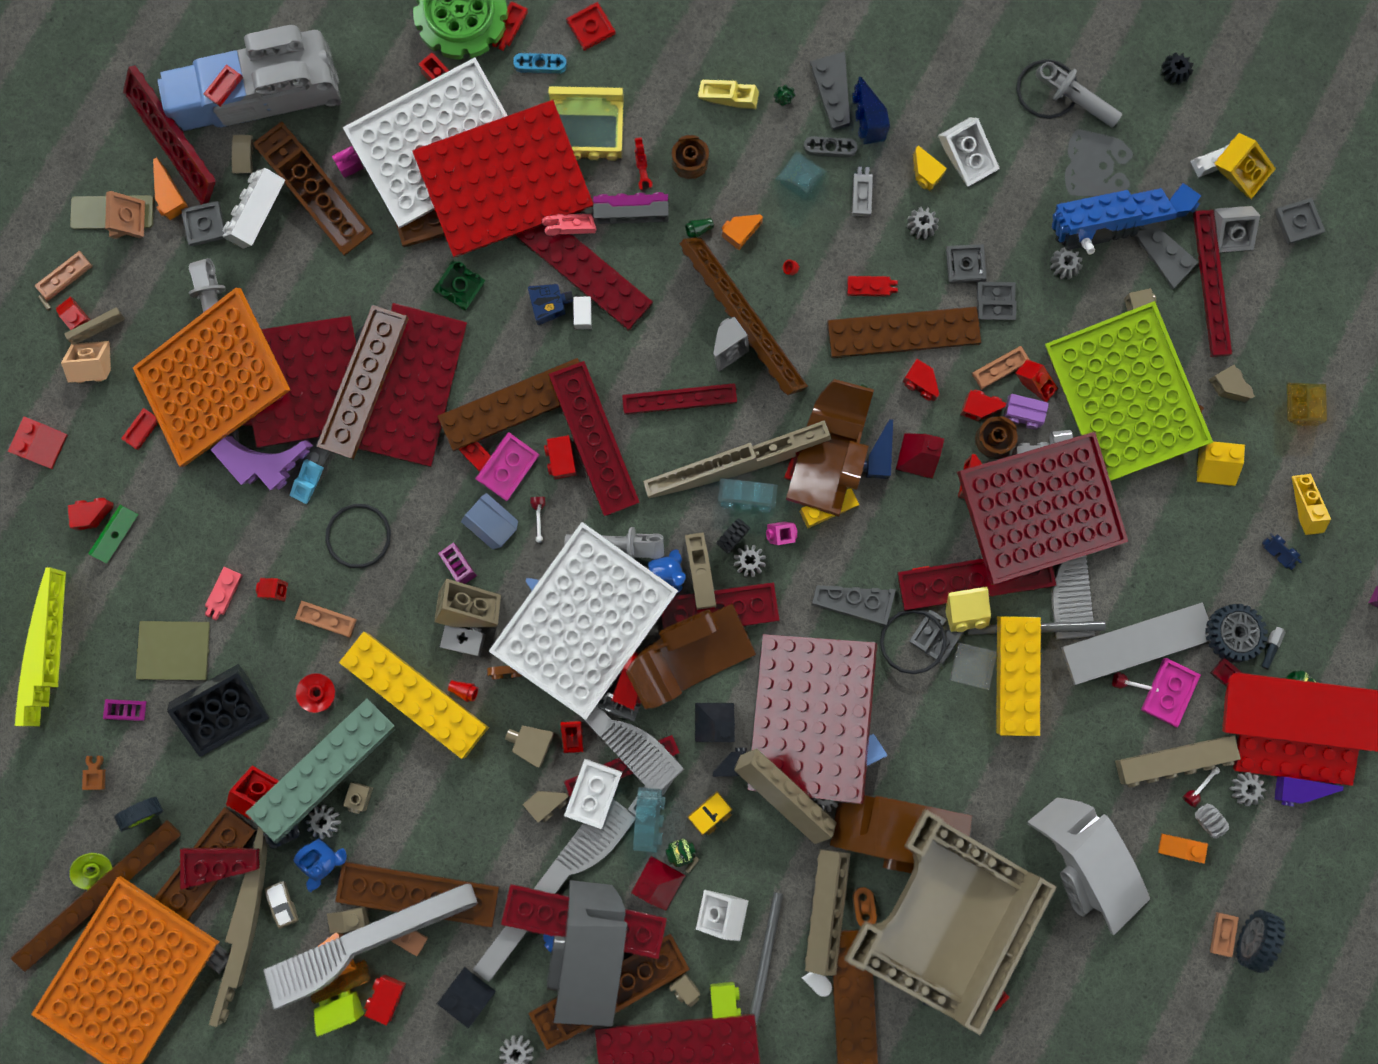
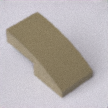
(242, 153)

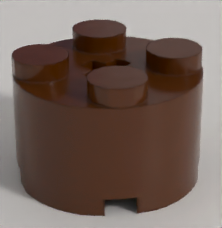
(690, 167)
(1006, 441)

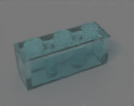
(747, 495)
(648, 819)

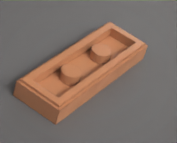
(63, 276)
(1000, 367)
(325, 619)

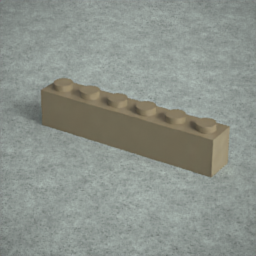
(1178, 760)
(785, 796)
(827, 912)

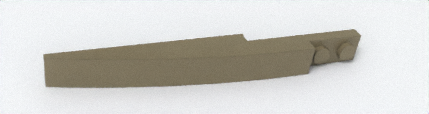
(737, 461)
(241, 933)

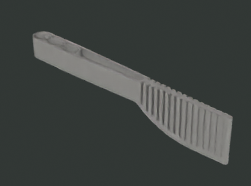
(1072, 594)
(636, 749)
(583, 851)
(320, 966)

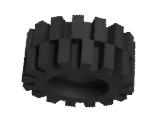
(733, 535)

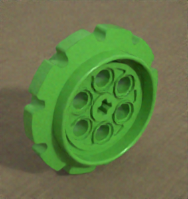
(460, 14)

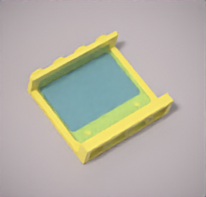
(591, 120)

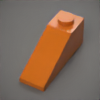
(166, 193)

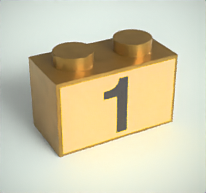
(710, 813)

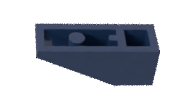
(880, 458)

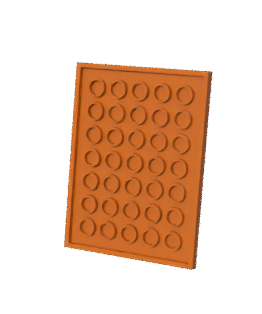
(211, 377)
(125, 976)

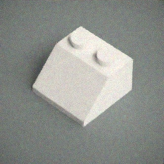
(722, 915)

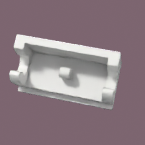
(1205, 164)

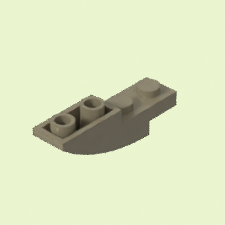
(700, 571)

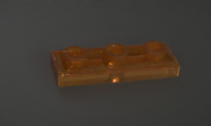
(349, 981)

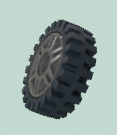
(1249, 628)
(1260, 941)

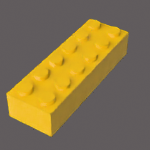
(1018, 676)

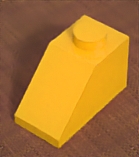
(927, 169)

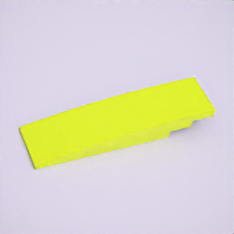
(42, 650)

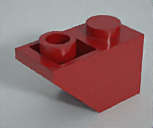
(922, 378)
(1036, 379)
(979, 406)
(88, 514)

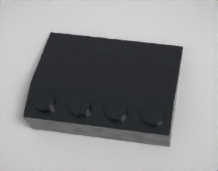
(218, 710)

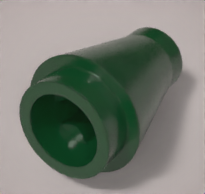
(698, 227)

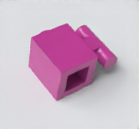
(348, 162)

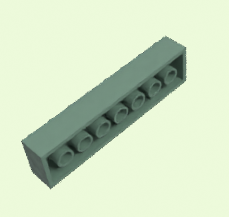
(320, 771)

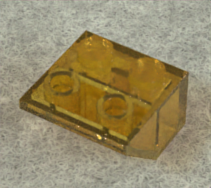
(1306, 404)

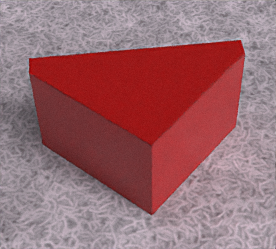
(572, 736)

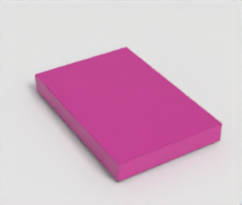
(507, 466)
(1175, 691)

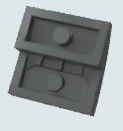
(996, 300)
(929, 637)

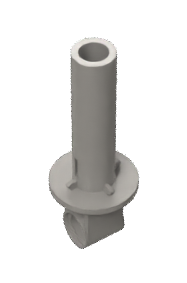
(1066, 85)
(205, 283)
(636, 544)

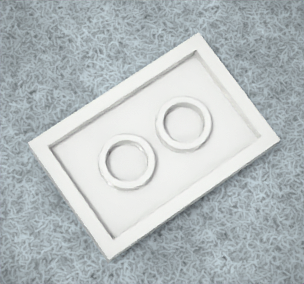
(593, 793)

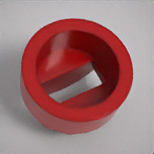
(790, 267)

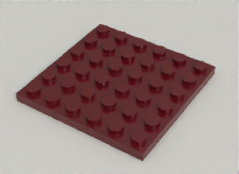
(313, 364)

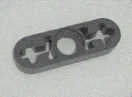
(825, 140)

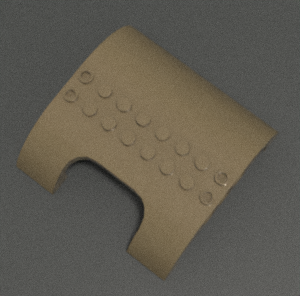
(954, 924)

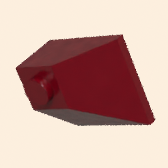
(919, 454)
(658, 883)

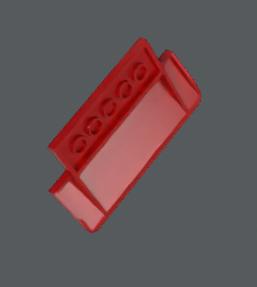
(1300, 727)

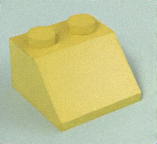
(968, 609)

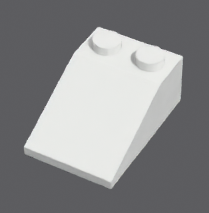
(969, 150)

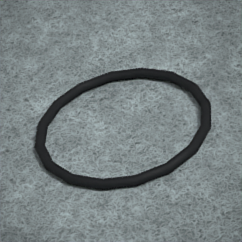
(1020, 96)
(368, 563)
(920, 670)

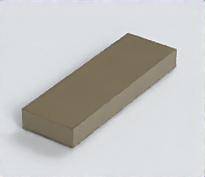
(94, 326)

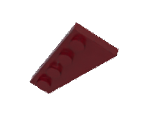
(212, 864)

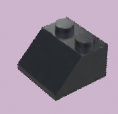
(466, 997)

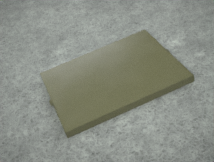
(172, 650)

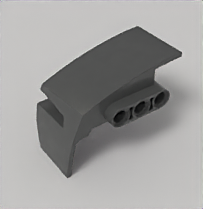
(589, 956)

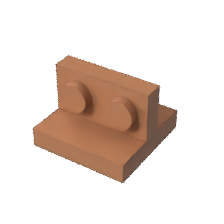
(124, 215)

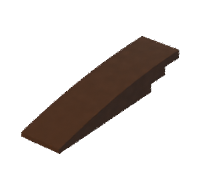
(313, 188)
(637, 978)

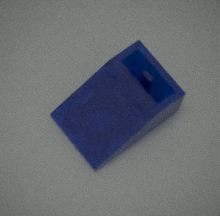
(870, 114)

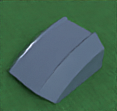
(490, 522)

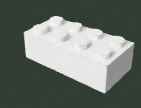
(253, 208)

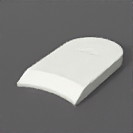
(818, 983)

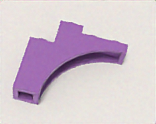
(250, 465)

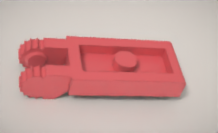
(569, 224)

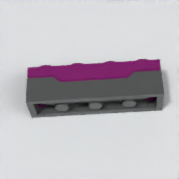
(630, 208)

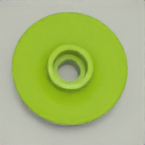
(85, 877)

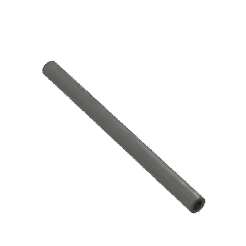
(1050, 627)
(766, 955)

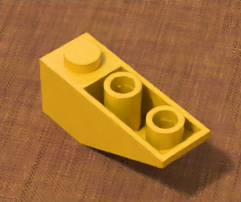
(1310, 506)

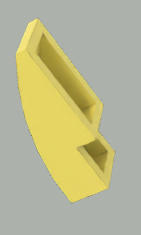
(729, 93)

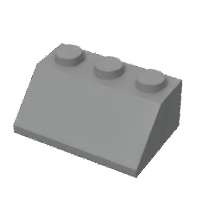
(730, 343)

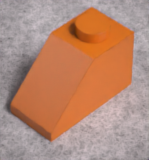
(741, 229)
(1183, 848)

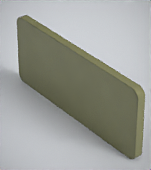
(90, 211)

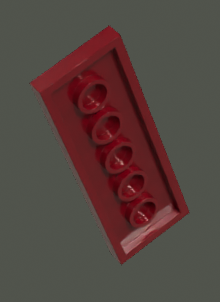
(752, 603)

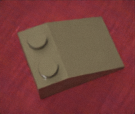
(466, 606)

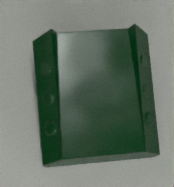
(459, 284)

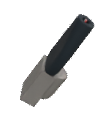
(1275, 640)

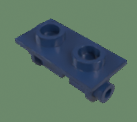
(1288, 556)

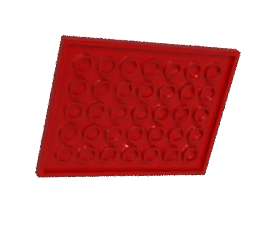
(502, 178)

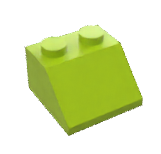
(337, 1012)

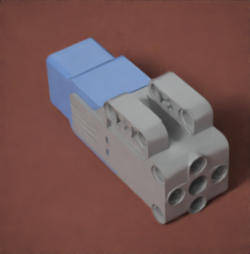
(280, 75)

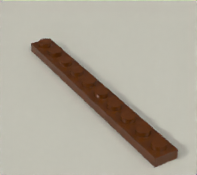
(94, 895)

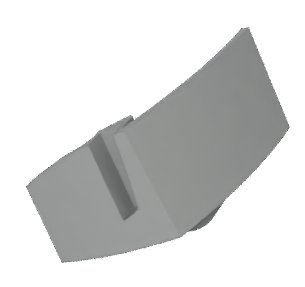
(1097, 861)

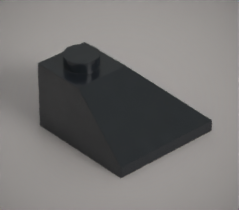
(714, 722)
(728, 765)

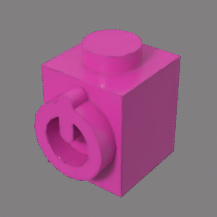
(781, 533)

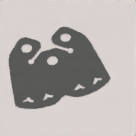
(1085, 163)

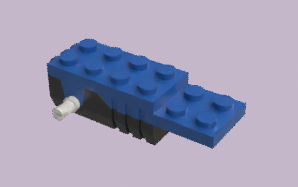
(1108, 217)

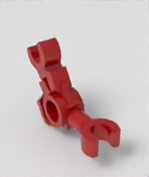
(641, 162)

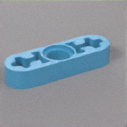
(534, 57)

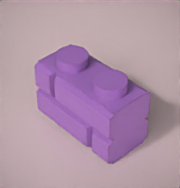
(1025, 411)

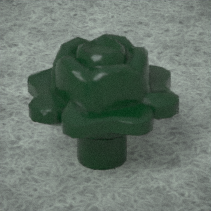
(784, 95)

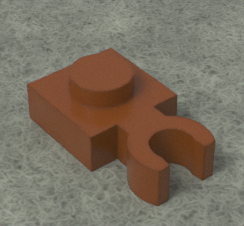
(94, 777)

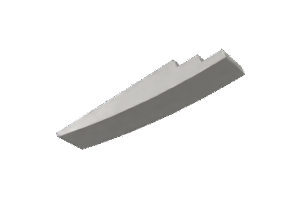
(1136, 643)

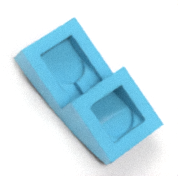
(307, 481)

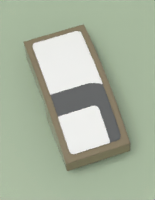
(281, 905)

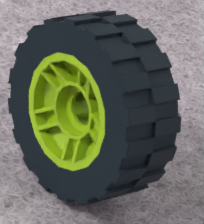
(138, 814)

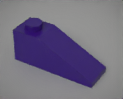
(1300, 791)

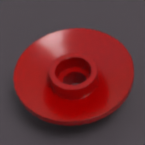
(306, 689)

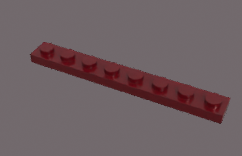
(1212, 283)

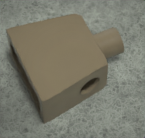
(530, 743)

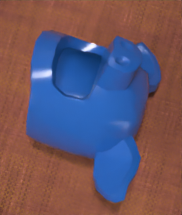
(669, 569)
(318, 861)

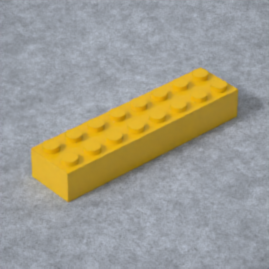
(414, 695)

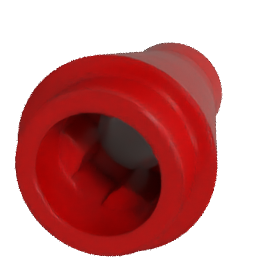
(464, 690)

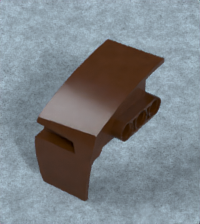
(837, 464)
(689, 655)
(883, 827)

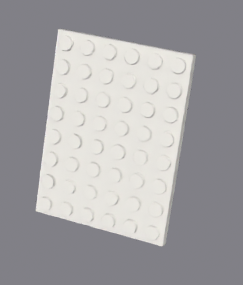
(421, 117)
(583, 620)

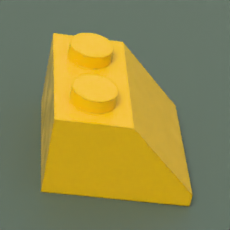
(1220, 463)

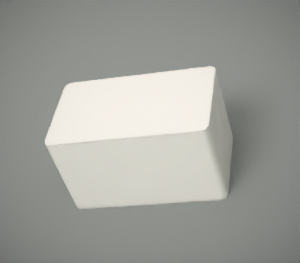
(582, 313)

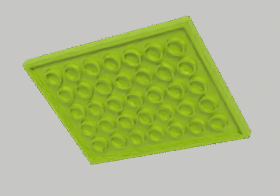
(1131, 373)

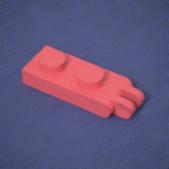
(222, 592)

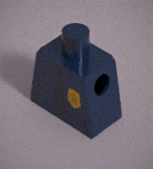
(548, 302)

